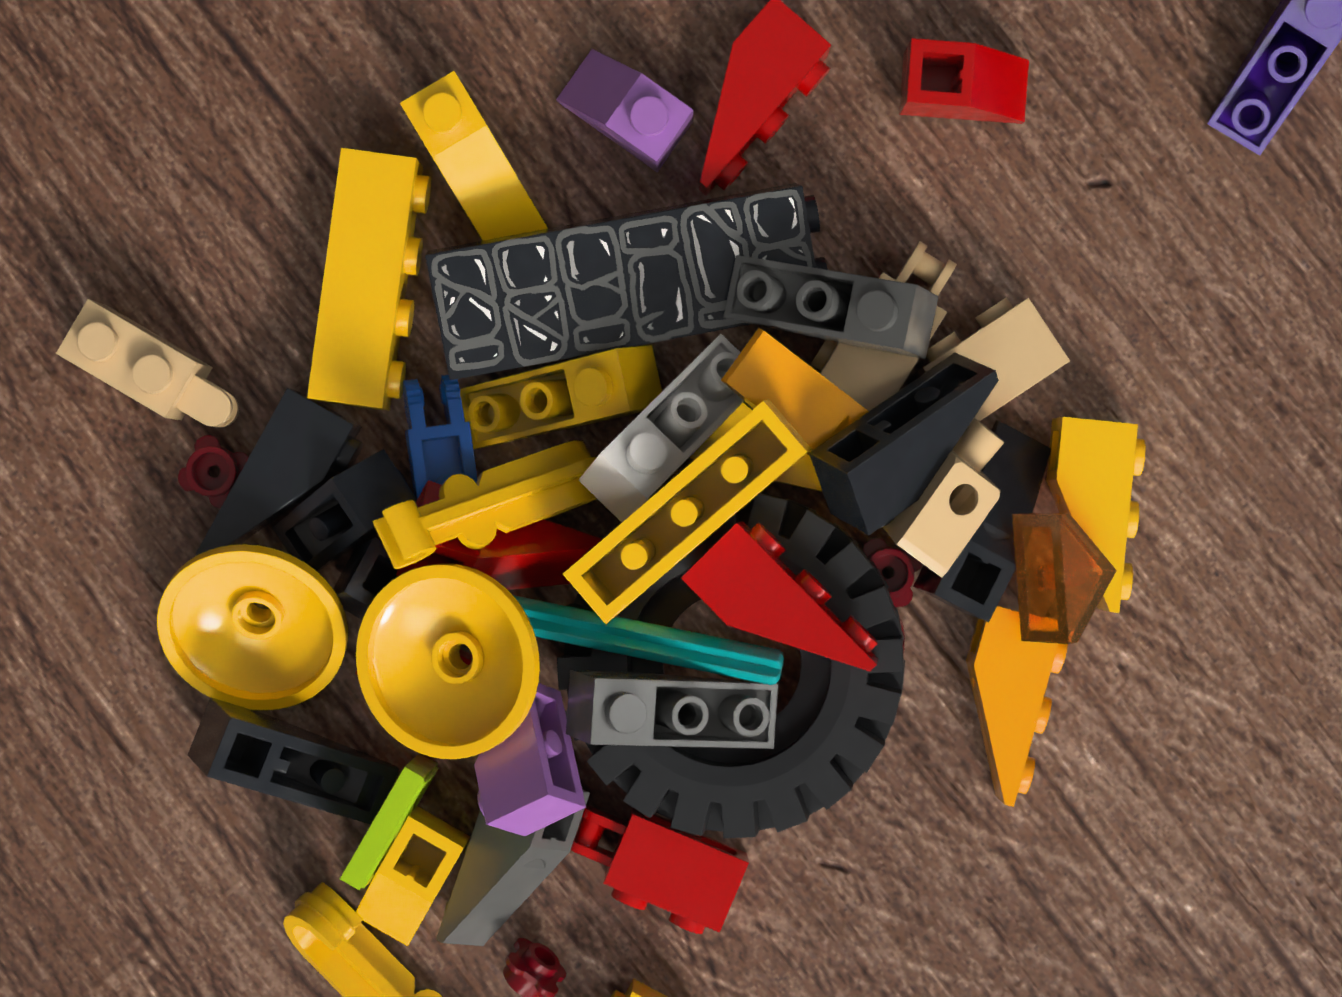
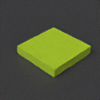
(389, 821)

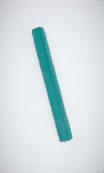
(654, 642)

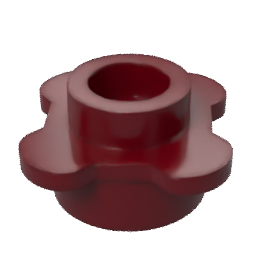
(197, 476)
(901, 562)
(533, 969)

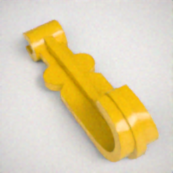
(500, 499)
(344, 950)

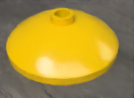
(245, 651)
(414, 666)

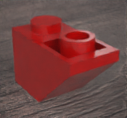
(963, 82)

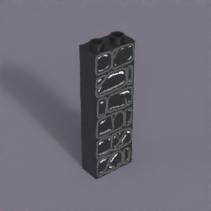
(610, 279)

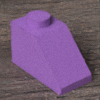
(627, 108)
(532, 773)

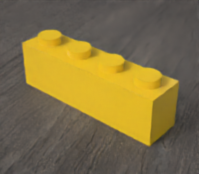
(367, 279)
(687, 510)

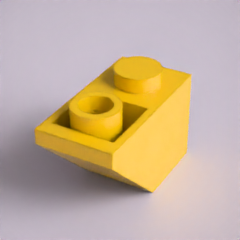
(411, 875)

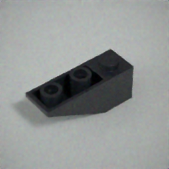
(988, 560)

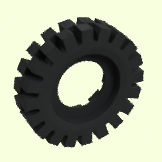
(823, 733)

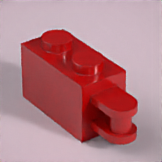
(664, 867)

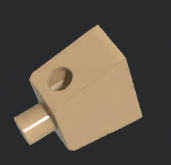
(952, 504)

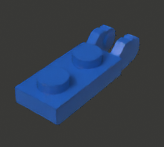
(437, 450)

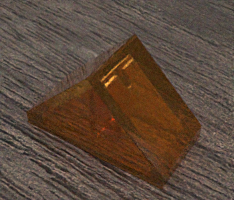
(1057, 577)

